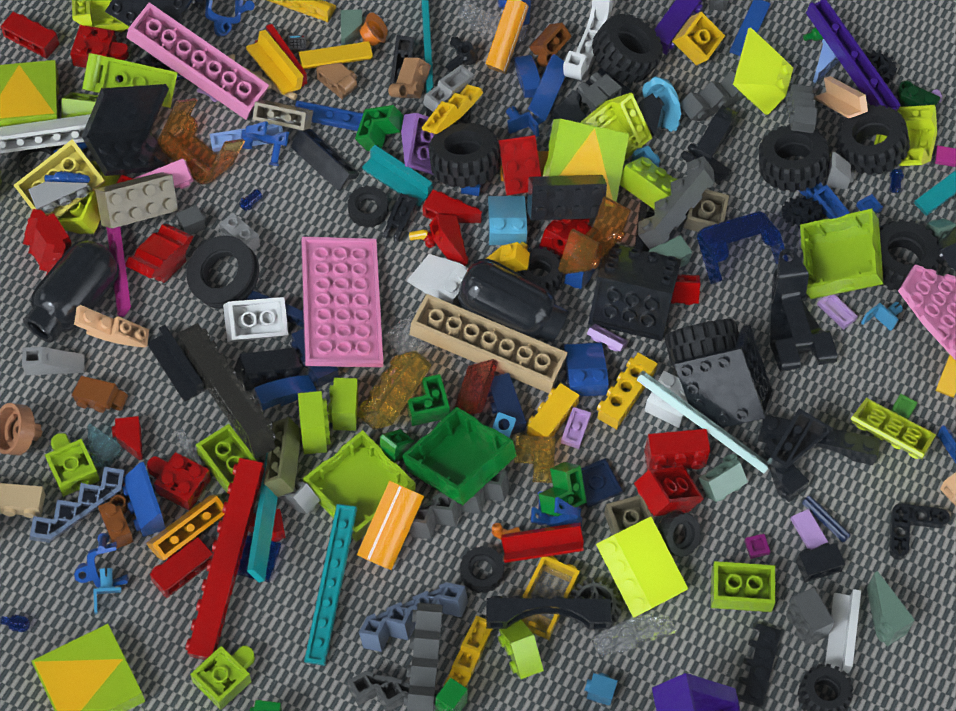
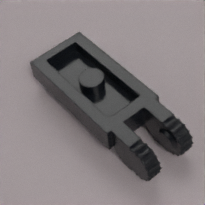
(721, 172)
(400, 216)

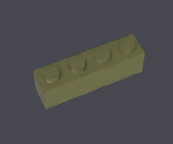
(283, 460)

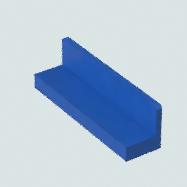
(547, 89)

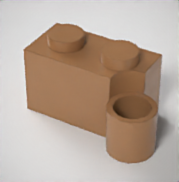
(337, 78)
(410, 79)

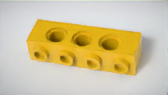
(615, 415)

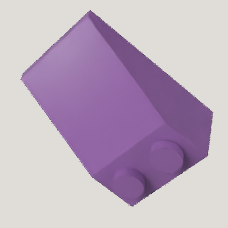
(416, 142)

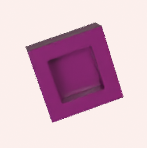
(757, 546)

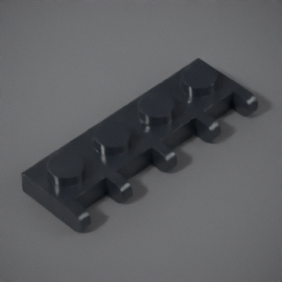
(760, 665)

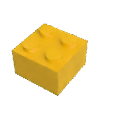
(698, 38)

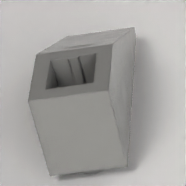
(55, 194)
(51, 361)

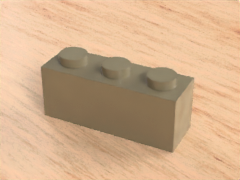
(282, 114)

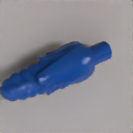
(63, 176)

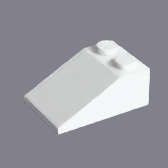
(439, 278)
(255, 319)

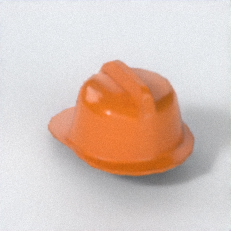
(374, 30)

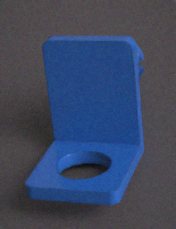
(519, 122)

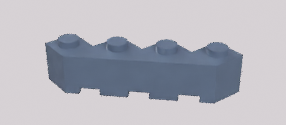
(70, 513)
(398, 618)

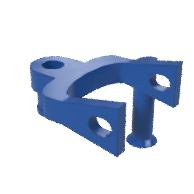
(223, 24)
(253, 133)
(569, 514)
(91, 572)

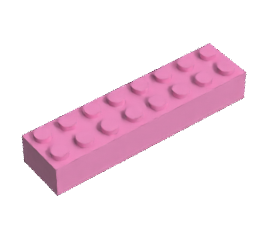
(197, 60)

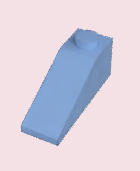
(826, 62)

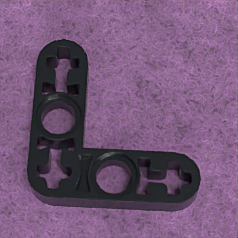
(910, 519)

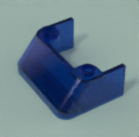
(714, 239)

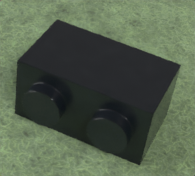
(820, 562)

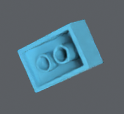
(507, 220)

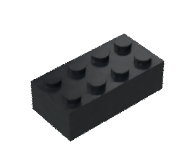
(565, 197)

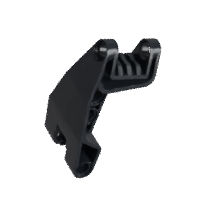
(791, 323)

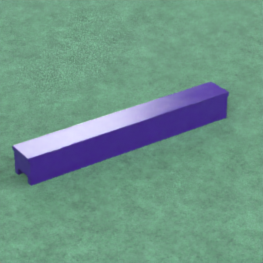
(851, 55)

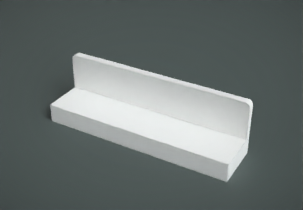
(843, 633)

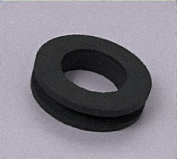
(207, 255)

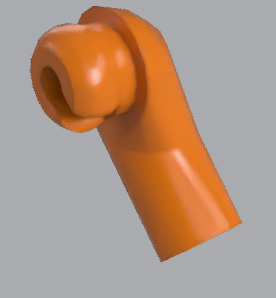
(498, 530)

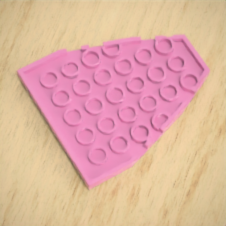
(934, 303)

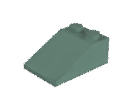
(888, 613)

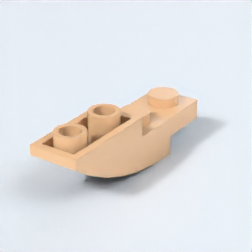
(109, 329)

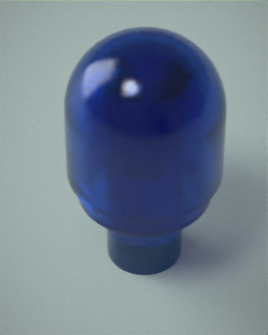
(16, 623)

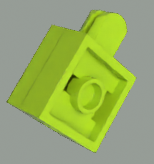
(70, 464)
(224, 675)

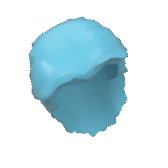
(665, 90)

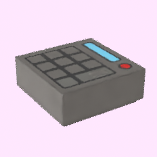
(297, 43)

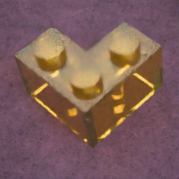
(536, 451)

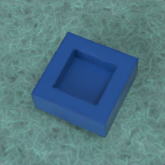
(869, 202)

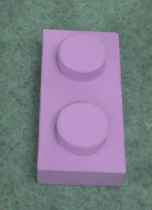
(613, 341)
(575, 427)

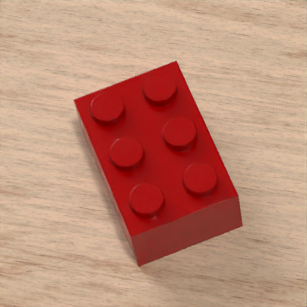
(518, 163)
(677, 449)
(668, 490)

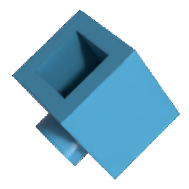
(601, 688)

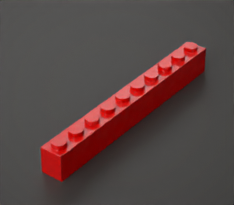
(226, 559)

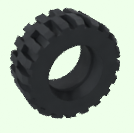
(642, 49)
(464, 155)
(877, 157)
(793, 174)
(908, 236)
(701, 339)

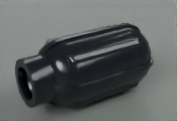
(75, 280)
(511, 300)

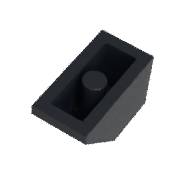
(653, 113)

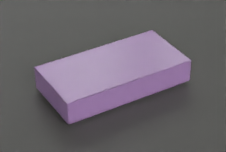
(837, 310)
(808, 529)

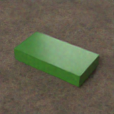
(904, 406)

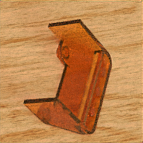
(180, 142)
(586, 251)

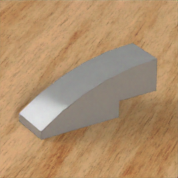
(447, 86)

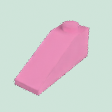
(180, 172)

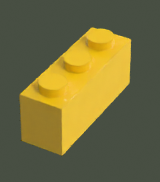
(553, 412)

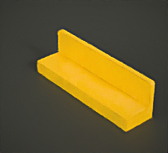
(315, 8)
(336, 54)
(275, 63)

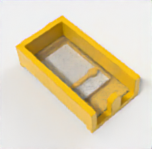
(548, 581)

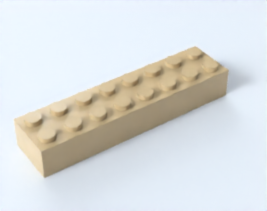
(484, 340)

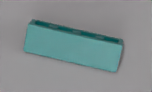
(396, 175)

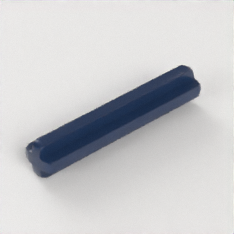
(822, 515)

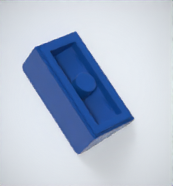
(948, 441)

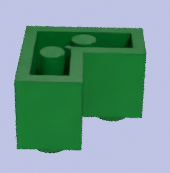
(376, 124)
(432, 405)
(567, 485)

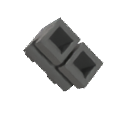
(600, 91)

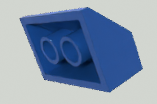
(143, 501)

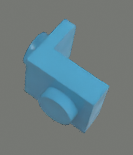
(648, 153)

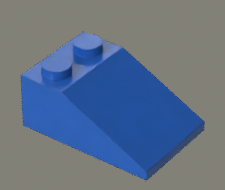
(586, 369)

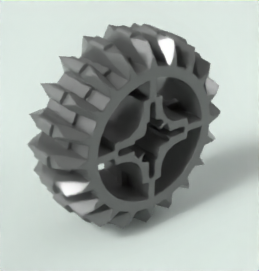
(595, 589)

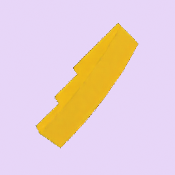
(451, 111)
(470, 652)

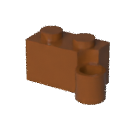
(550, 42)
(98, 395)
(115, 521)

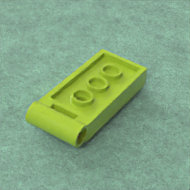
(103, 70)

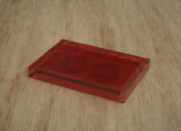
(476, 386)

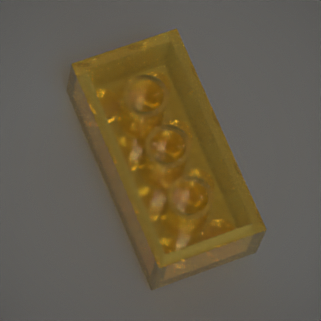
(394, 389)

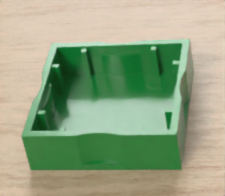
(459, 456)

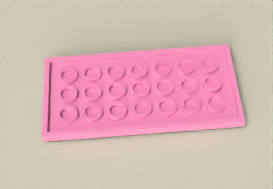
(341, 302)

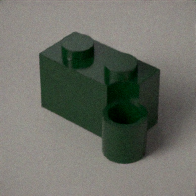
(915, 96)

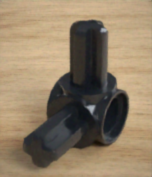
(465, 54)

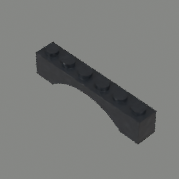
(852, 445)
(591, 613)

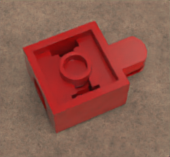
(98, 42)
(558, 232)
(179, 479)

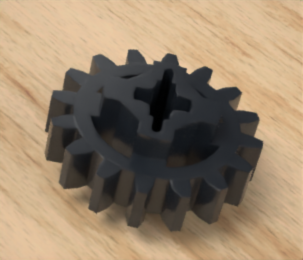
(883, 65)
(801, 211)

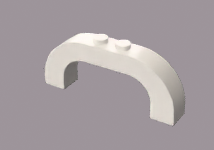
(580, 62)

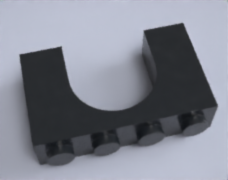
(570, 107)

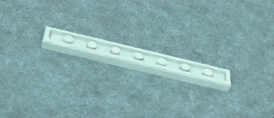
(702, 421)

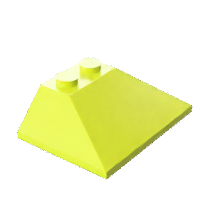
(93, 14)
(762, 73)
(623, 116)
(922, 133)

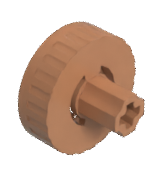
(14, 434)

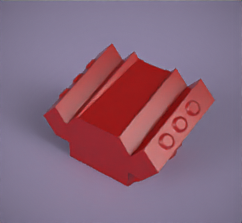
(46, 239)
(161, 253)

